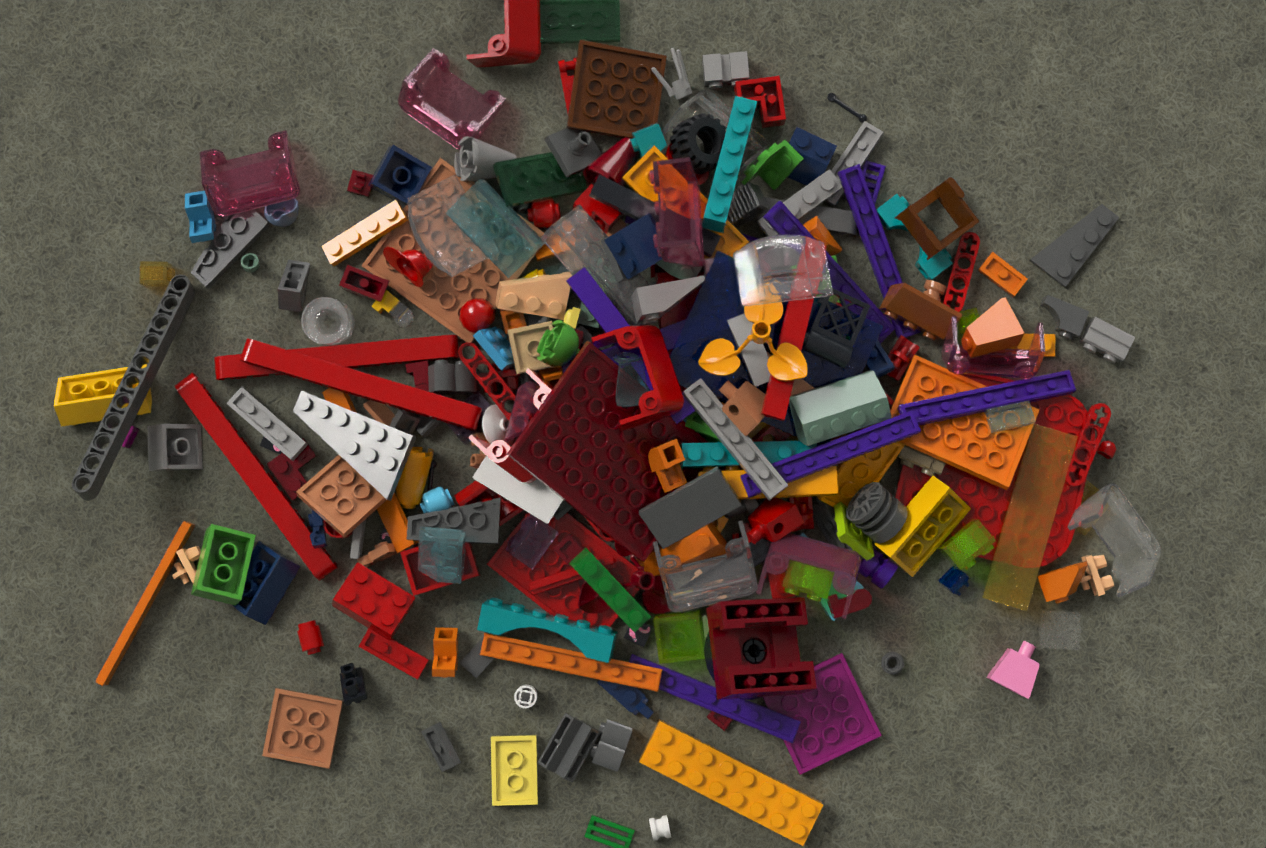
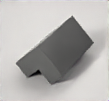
(568, 747)

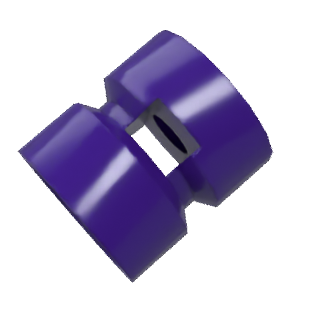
(878, 569)

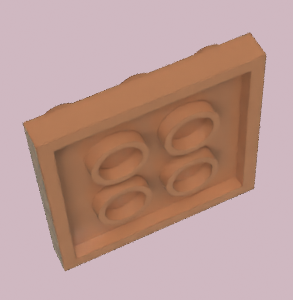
(341, 496)
(302, 728)

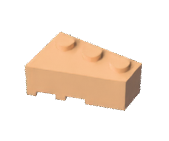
(536, 295)

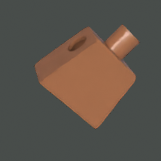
(743, 405)

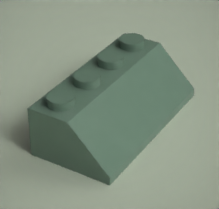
(839, 408)

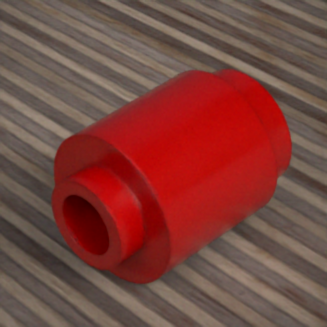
(310, 637)

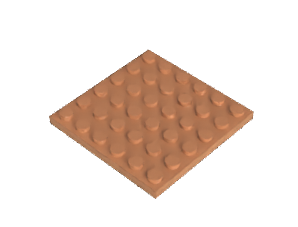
(440, 294)

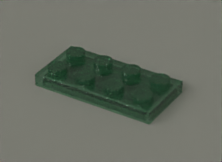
(579, 20)
(535, 179)

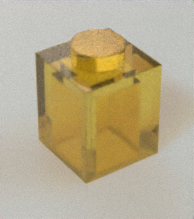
(155, 273)

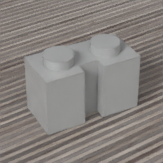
(725, 69)

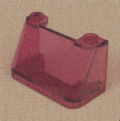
(446, 102)
(250, 179)

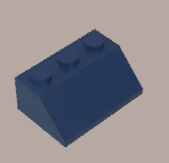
(265, 582)

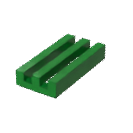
(627, 840)

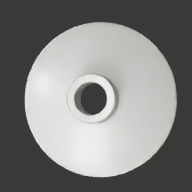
(495, 424)

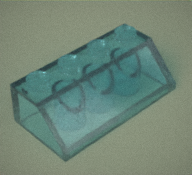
(495, 228)

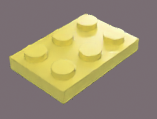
(514, 770)

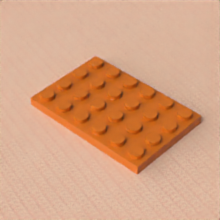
(962, 440)

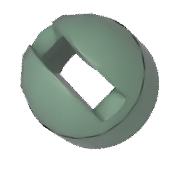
(245, 262)

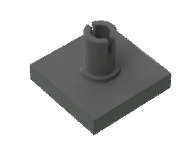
(573, 150)

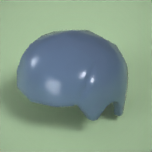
(277, 216)

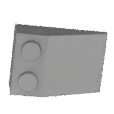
(656, 300)

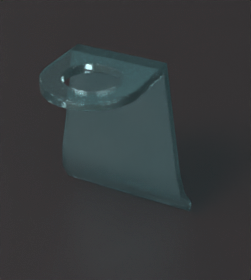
(630, 379)

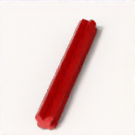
(565, 577)

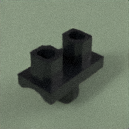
(352, 684)

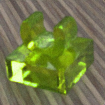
(967, 318)

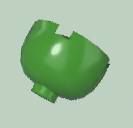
(558, 345)

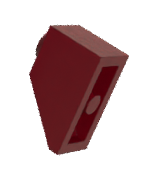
(363, 284)

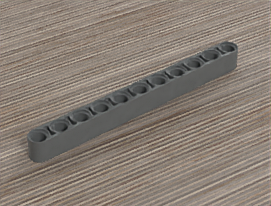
(134, 396)

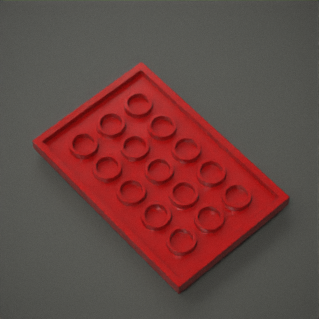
(564, 598)

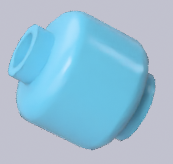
(436, 500)

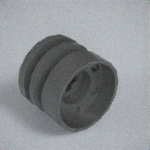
(877, 512)

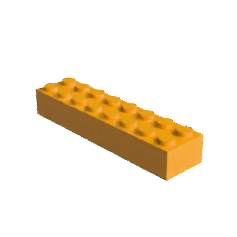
(731, 782)

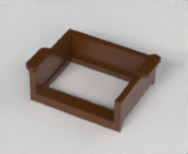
(950, 197)

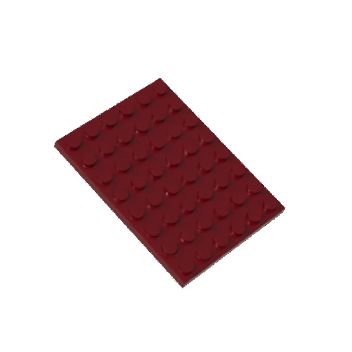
(589, 461)

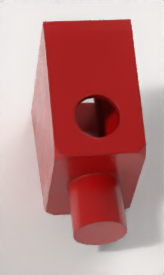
(773, 520)

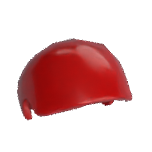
(477, 314)

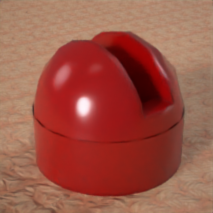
(1107, 449)

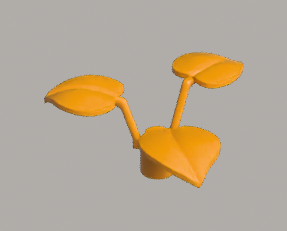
(784, 364)

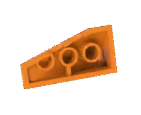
(697, 546)

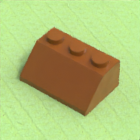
(918, 311)

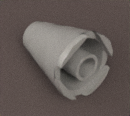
(477, 159)

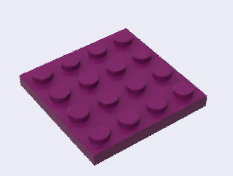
(831, 716)

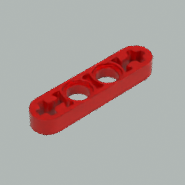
(963, 274)
(1091, 446)

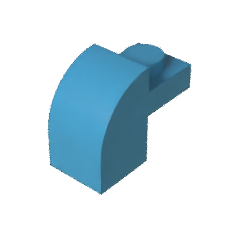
(200, 217)

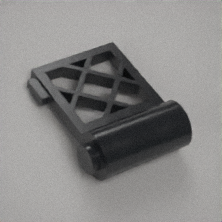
(827, 344)

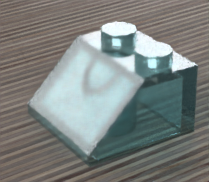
(442, 554)

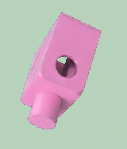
(1016, 670)

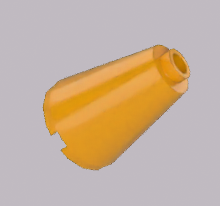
(414, 477)

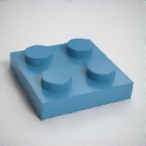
(496, 346)

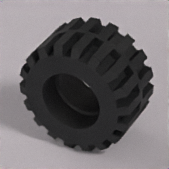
(685, 143)

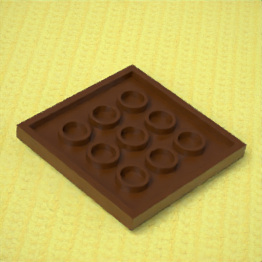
(614, 90)

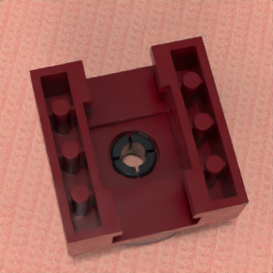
(771, 635)

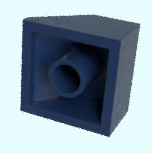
(816, 156)
(399, 175)
(634, 246)

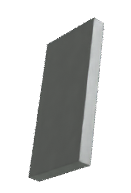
(690, 507)

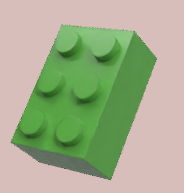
(223, 564)

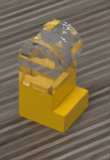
(402, 315)

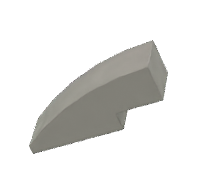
(754, 354)

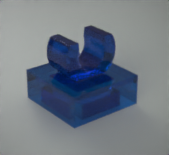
(954, 580)

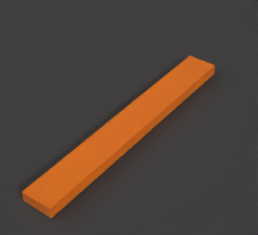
(390, 511)
(144, 604)
(570, 662)

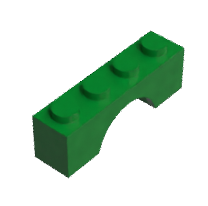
(610, 589)

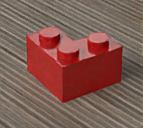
(769, 98)
(602, 214)

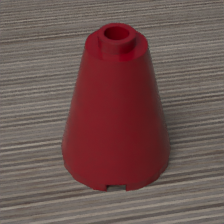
(613, 163)

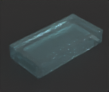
(1010, 416)

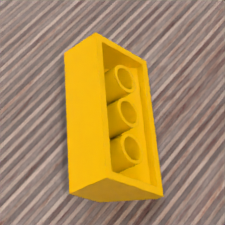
(88, 396)
(928, 523)

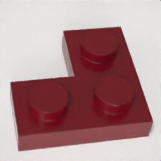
(288, 471)

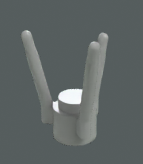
(680, 87)

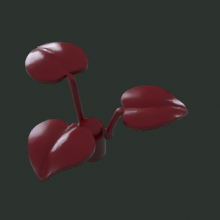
(652, 598)

